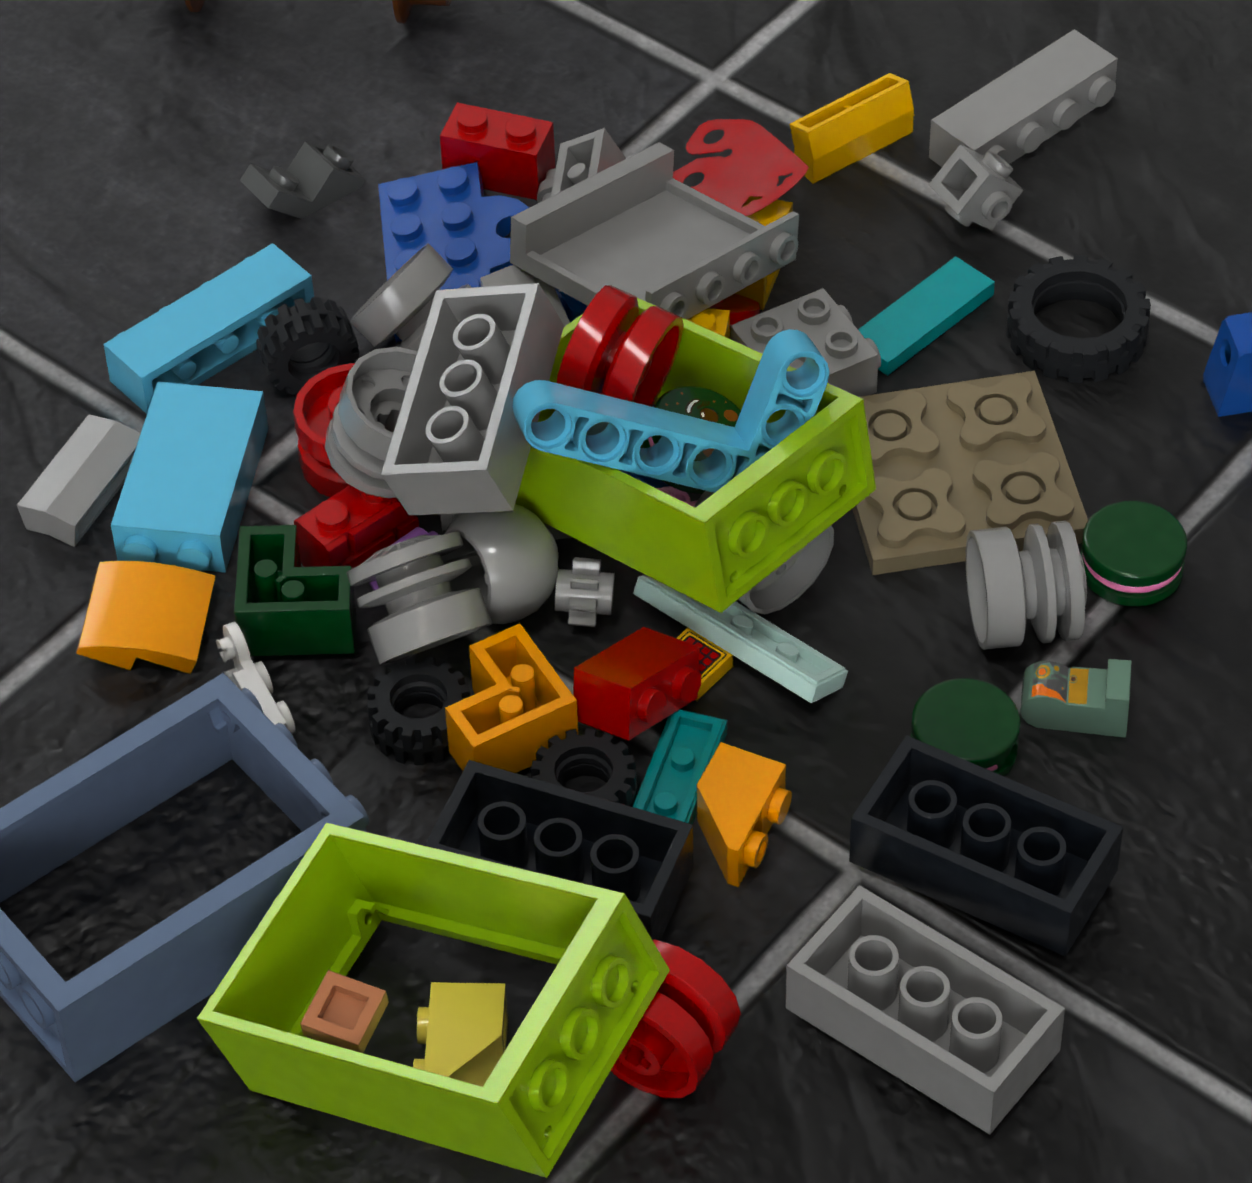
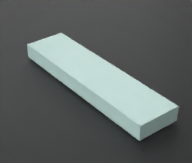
(750, 640)

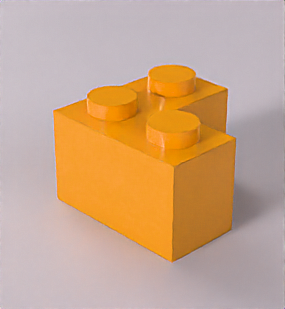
(514, 704)

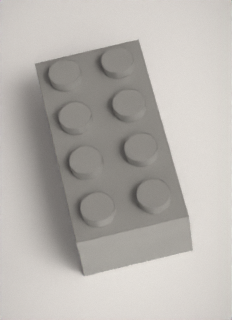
(457, 424)
(924, 1008)

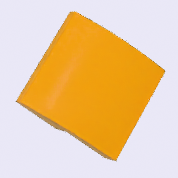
(146, 614)

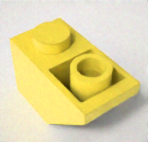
(463, 1030)

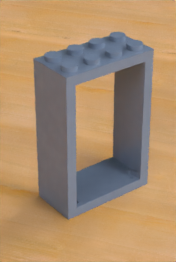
(194, 948)

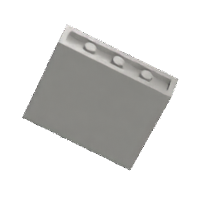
(648, 238)

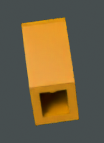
(737, 806)

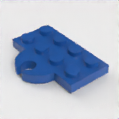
(453, 217)

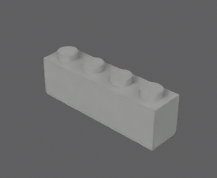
(1028, 101)

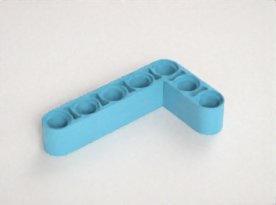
(682, 435)

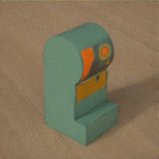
(1077, 697)

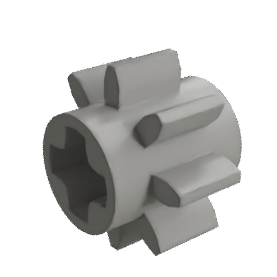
(584, 592)

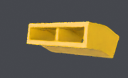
(853, 126)

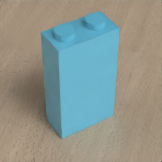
(190, 476)

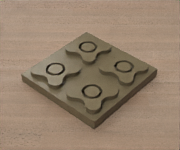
(958, 464)

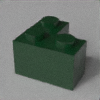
(289, 605)

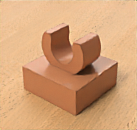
(344, 1012)

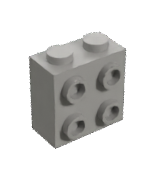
(849, 355)

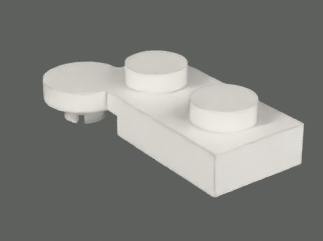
(252, 675)

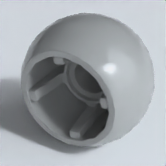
(510, 561)

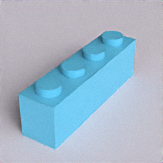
(205, 327)

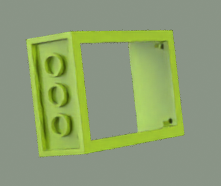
(744, 526)
(552, 1063)

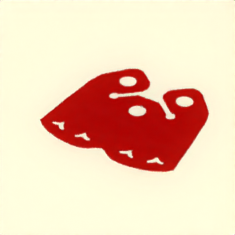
(748, 171)

